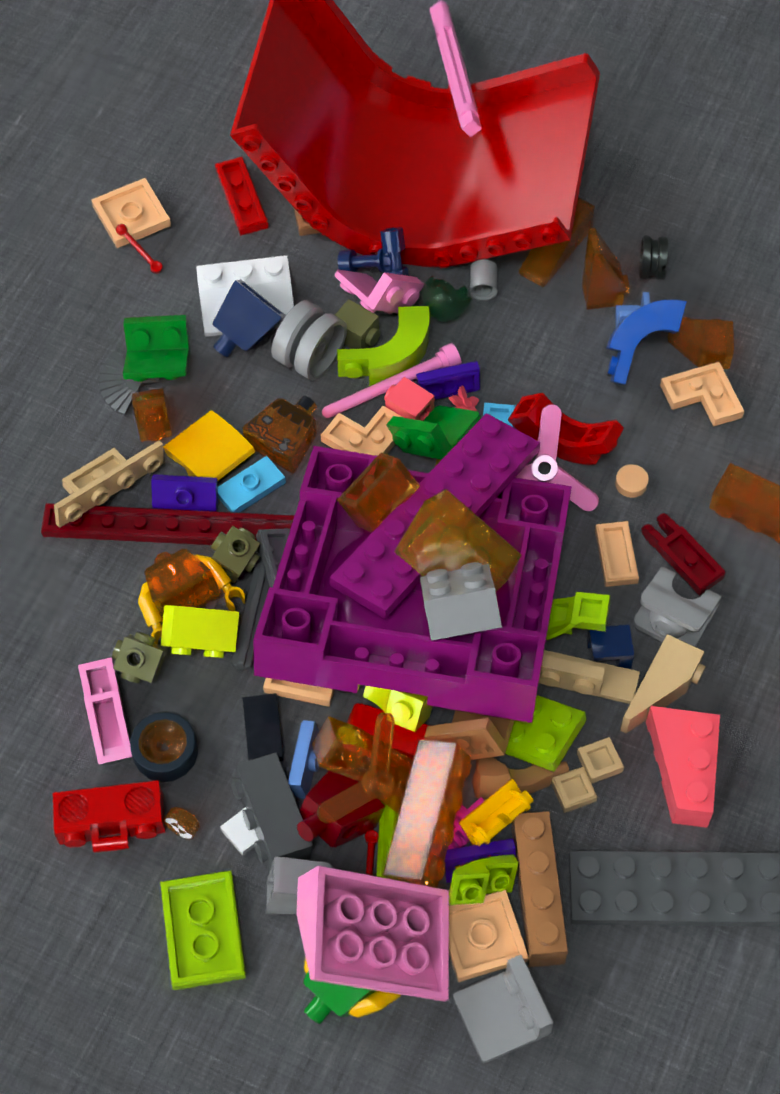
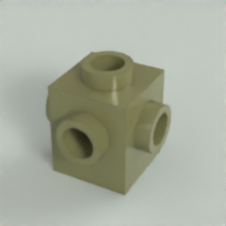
(235, 551)
(151, 658)

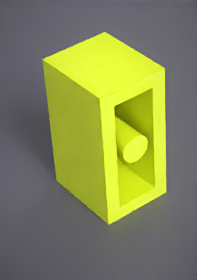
(199, 629)

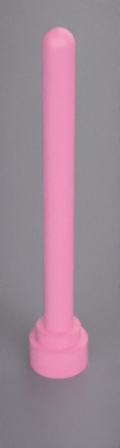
(446, 357)

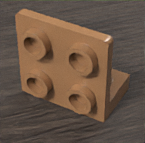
(475, 733)

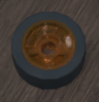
(147, 742)

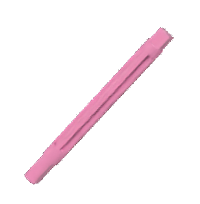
(455, 68)

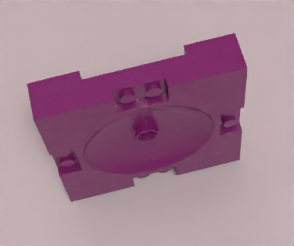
(333, 642)

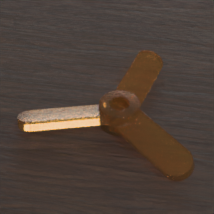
(366, 789)

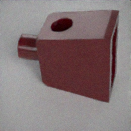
(345, 828)

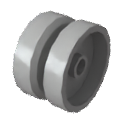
(309, 340)

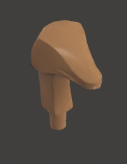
(492, 775)

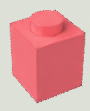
(409, 400)

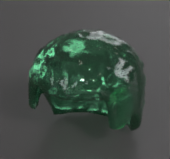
(443, 300)

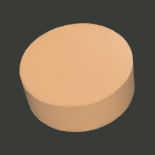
(631, 481)

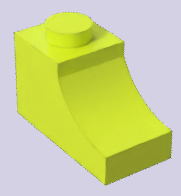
(407, 708)

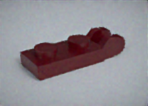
(684, 554)

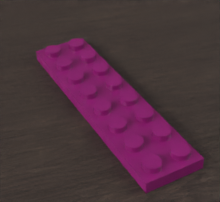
(473, 472)

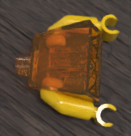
(185, 582)

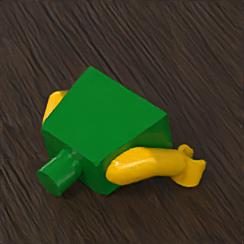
(343, 999)

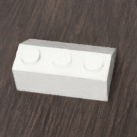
(265, 275)

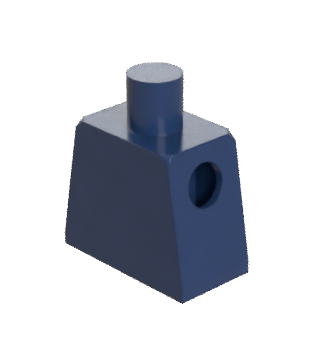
(244, 319)

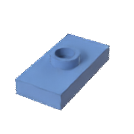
(304, 760)

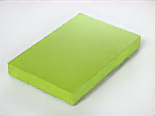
(202, 930)

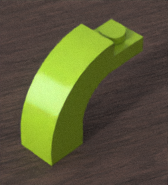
(395, 356)

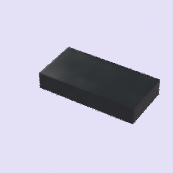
(262, 726)

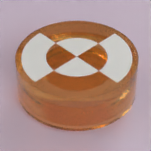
(182, 823)

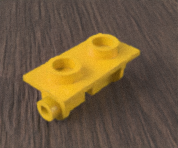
(495, 813)

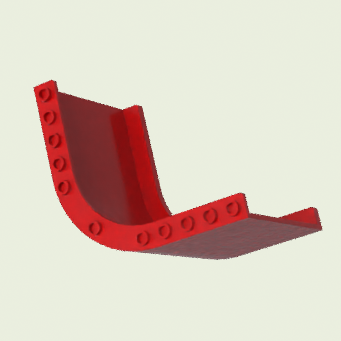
(388, 150)

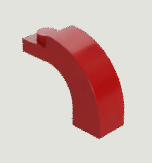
(577, 440)

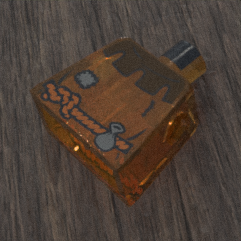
(283, 431)

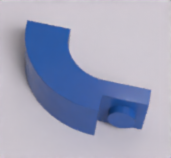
(652, 317)

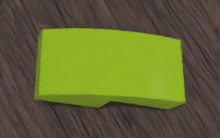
(482, 877)

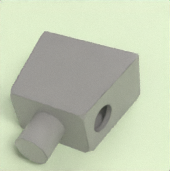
(283, 883)

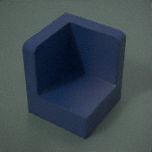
(612, 645)

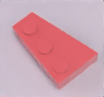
(687, 760)

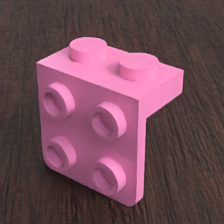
(386, 294)

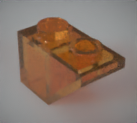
(705, 341)
(151, 414)

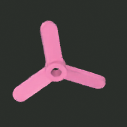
(548, 439)

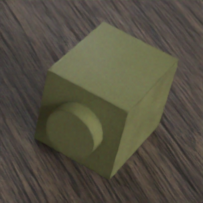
(361, 325)

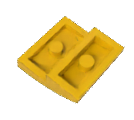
(209, 447)

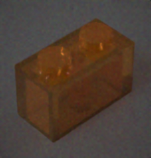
(378, 491)

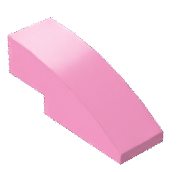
(105, 711)

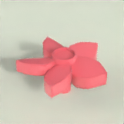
(462, 401)

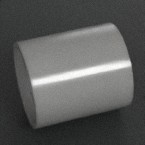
(483, 279)

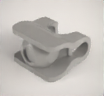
(670, 614)

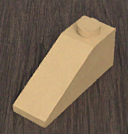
(666, 680)

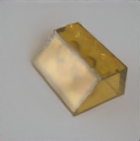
(451, 535)

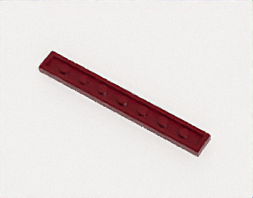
(158, 524)

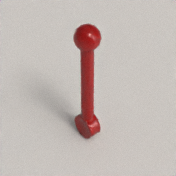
(155, 266)
(371, 839)

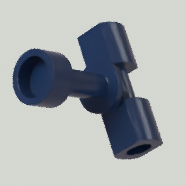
(387, 258)

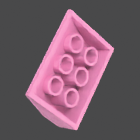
(375, 932)

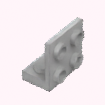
(504, 1011)

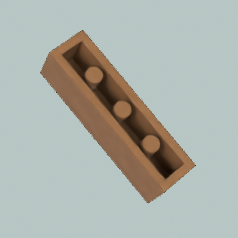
(539, 890)

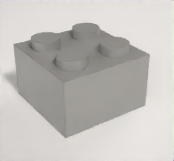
(460, 601)

